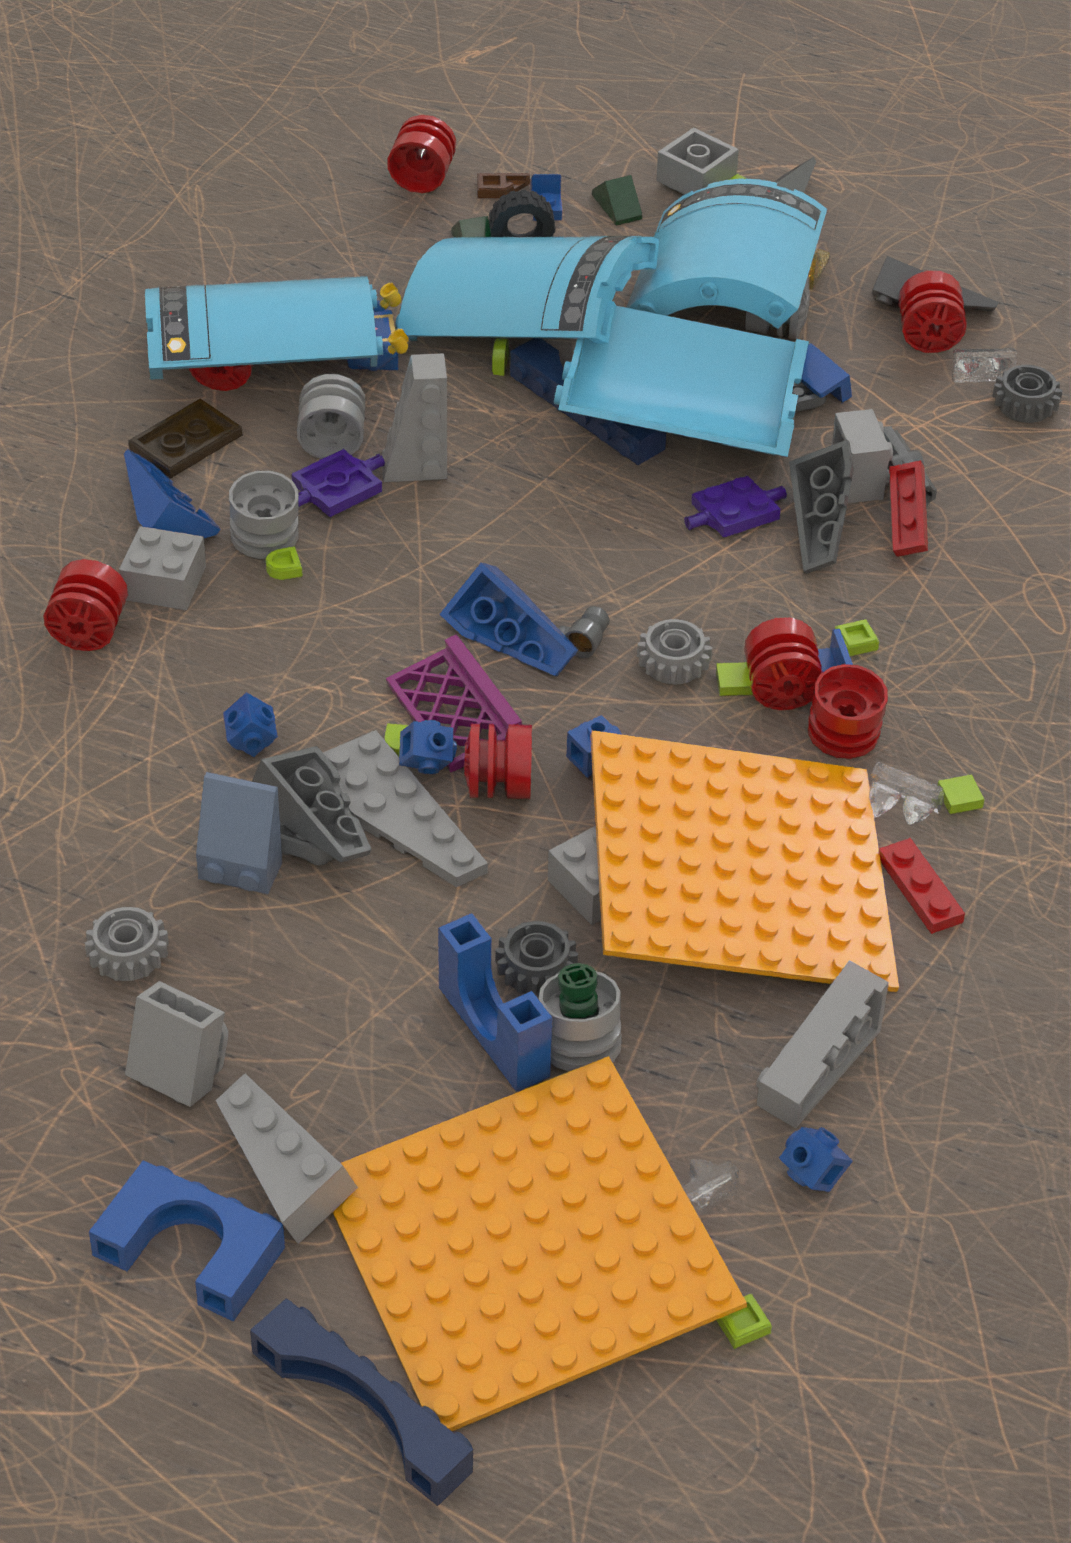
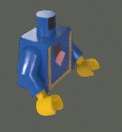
(393, 340)

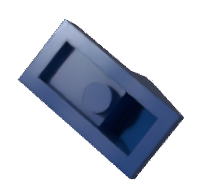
(550, 187)

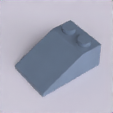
(239, 833)

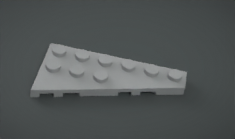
(399, 808)

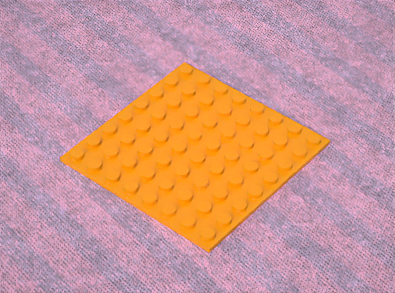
(737, 861)
(529, 1245)

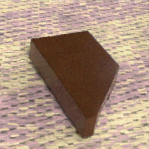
(499, 184)

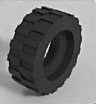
(520, 203)

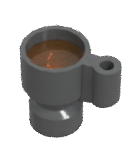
(588, 631)

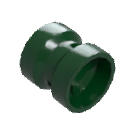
(577, 990)

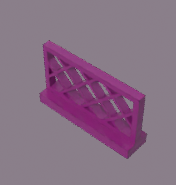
(468, 675)

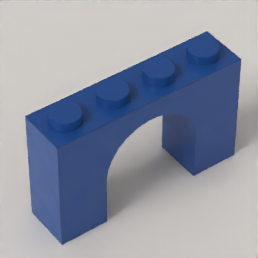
(512, 1032)
(160, 1199)

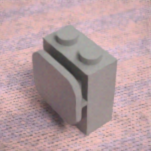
(176, 1043)

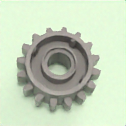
(674, 651)
(126, 943)

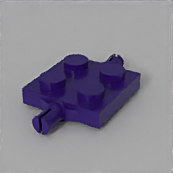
(338, 482)
(735, 506)

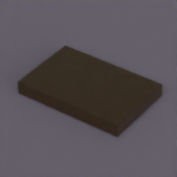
(185, 437)

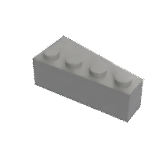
(419, 430)
(824, 1045)
(290, 1164)

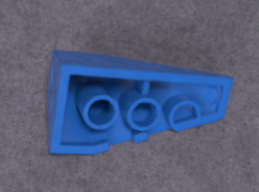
(161, 504)
(504, 618)

